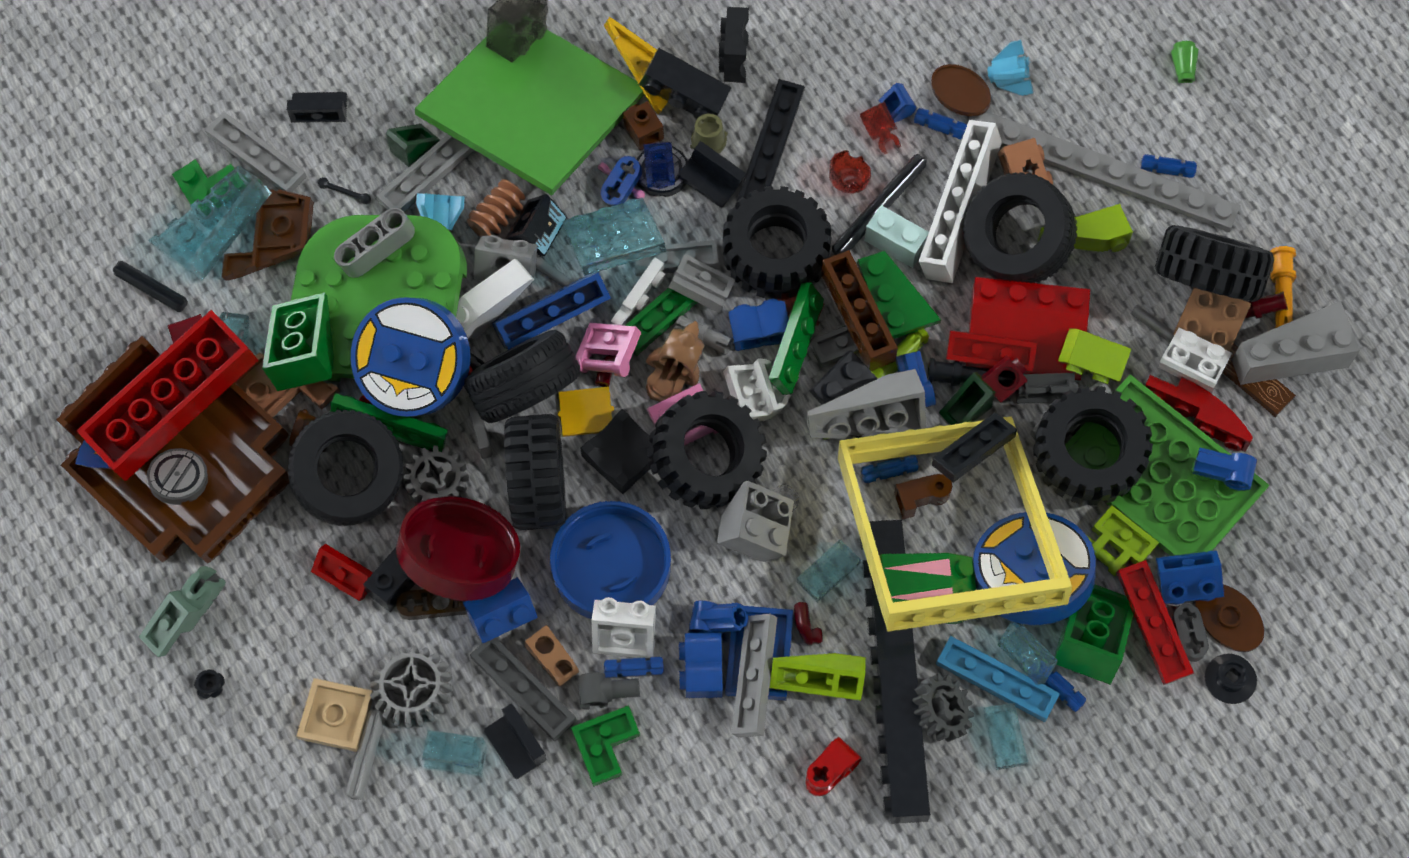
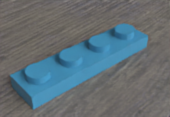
(997, 678)

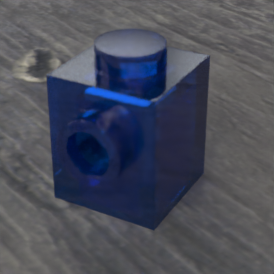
(659, 165)

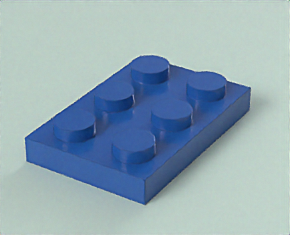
(781, 648)

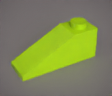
(1102, 230)
(820, 674)

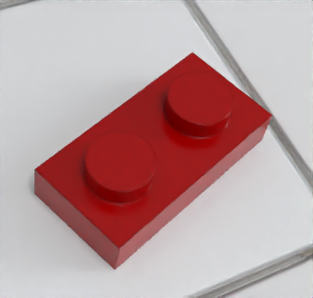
(341, 571)

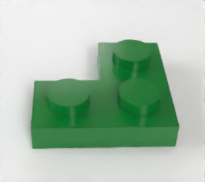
(195, 182)
(598, 737)

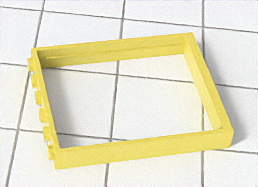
(961, 605)

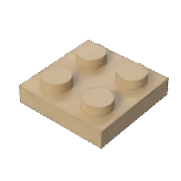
(335, 715)

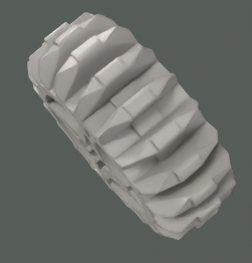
(398, 685)

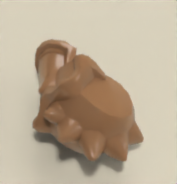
(675, 363)

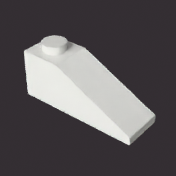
(491, 298)

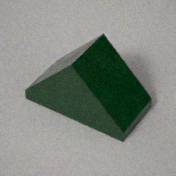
(410, 142)
(969, 401)

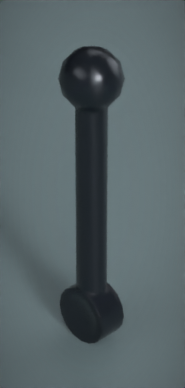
(324, 183)

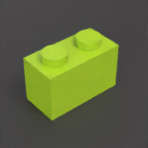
(1094, 355)

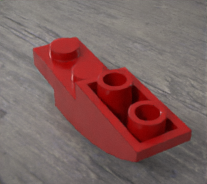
(1209, 412)

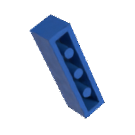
(551, 310)

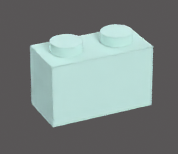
(896, 236)

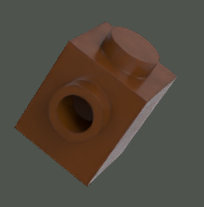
(643, 125)

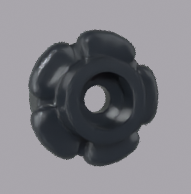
(204, 678)

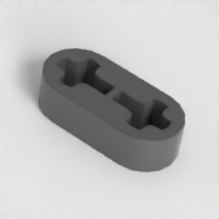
(1196, 630)

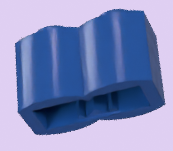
(758, 324)
(702, 665)

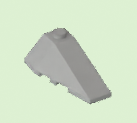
(879, 407)

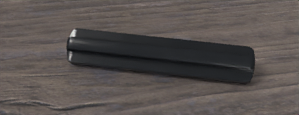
(150, 286)

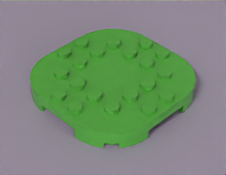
(423, 268)

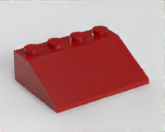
(1029, 314)

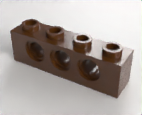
(859, 310)

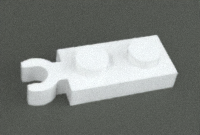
(638, 296)

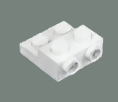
(623, 628)

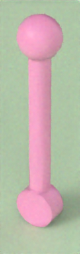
(605, 169)

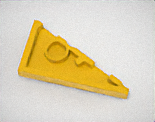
(636, 55)

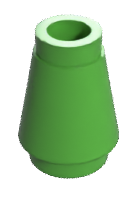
(1185, 60)

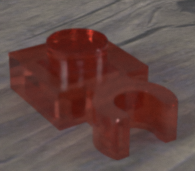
(879, 124)

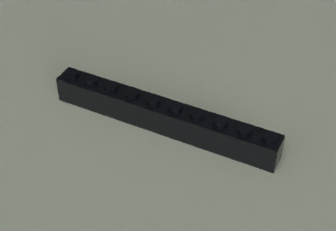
(896, 687)

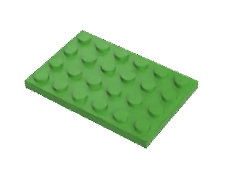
(1168, 501)

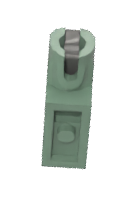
(182, 610)

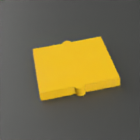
(585, 411)

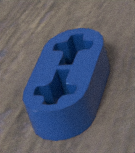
(615, 178)

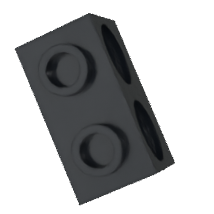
(388, 582)

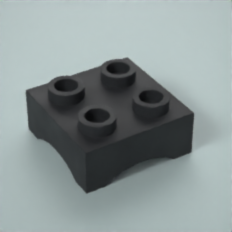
(733, 44)
(619, 452)

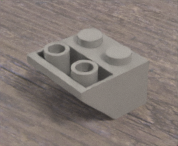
(756, 523)

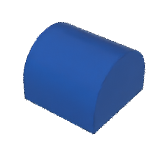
(898, 102)

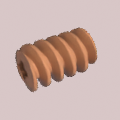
(495, 208)

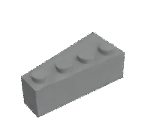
(1300, 347)

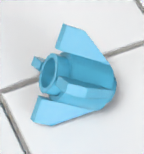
(1010, 70)
(441, 208)

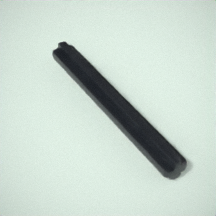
(885, 198)

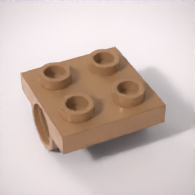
(1213, 317)

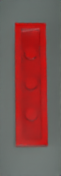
(1154, 622)

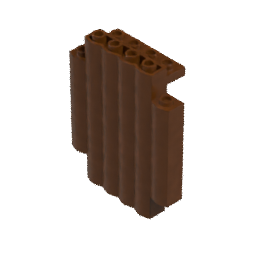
(231, 438)

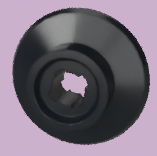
(1222, 687)

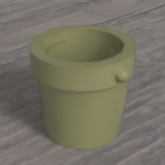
(710, 131)

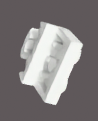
(754, 389)

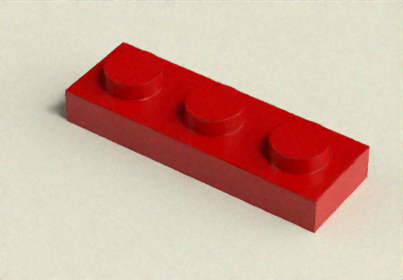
(989, 349)

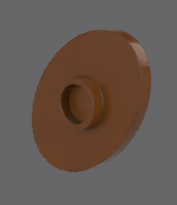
(961, 90)
(1232, 620)

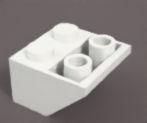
(1194, 359)

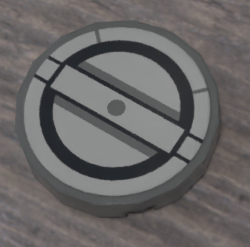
(177, 476)

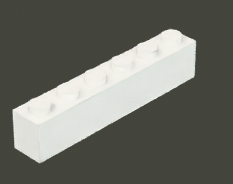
(968, 174)

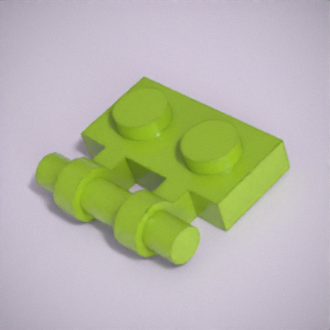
(1122, 535)

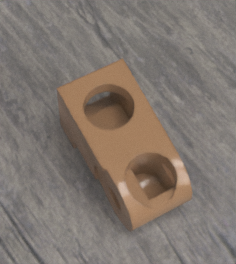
(551, 656)

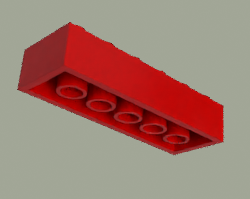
(167, 395)

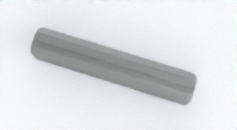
(365, 755)

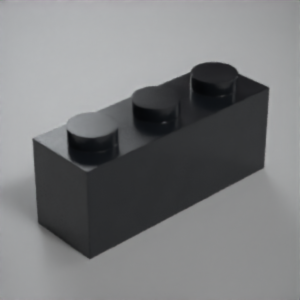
(684, 85)

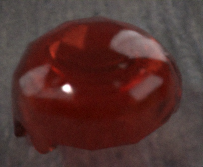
(844, 165)

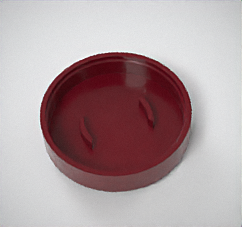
(458, 548)

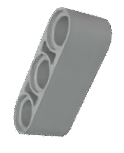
(361, 245)

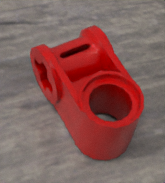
(834, 764)

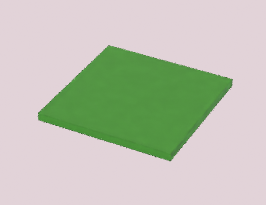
(532, 113)

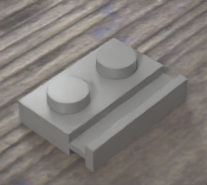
(701, 283)

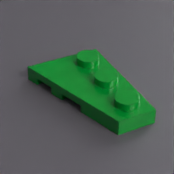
(895, 296)

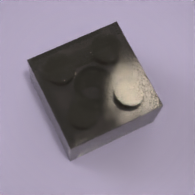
(515, 26)

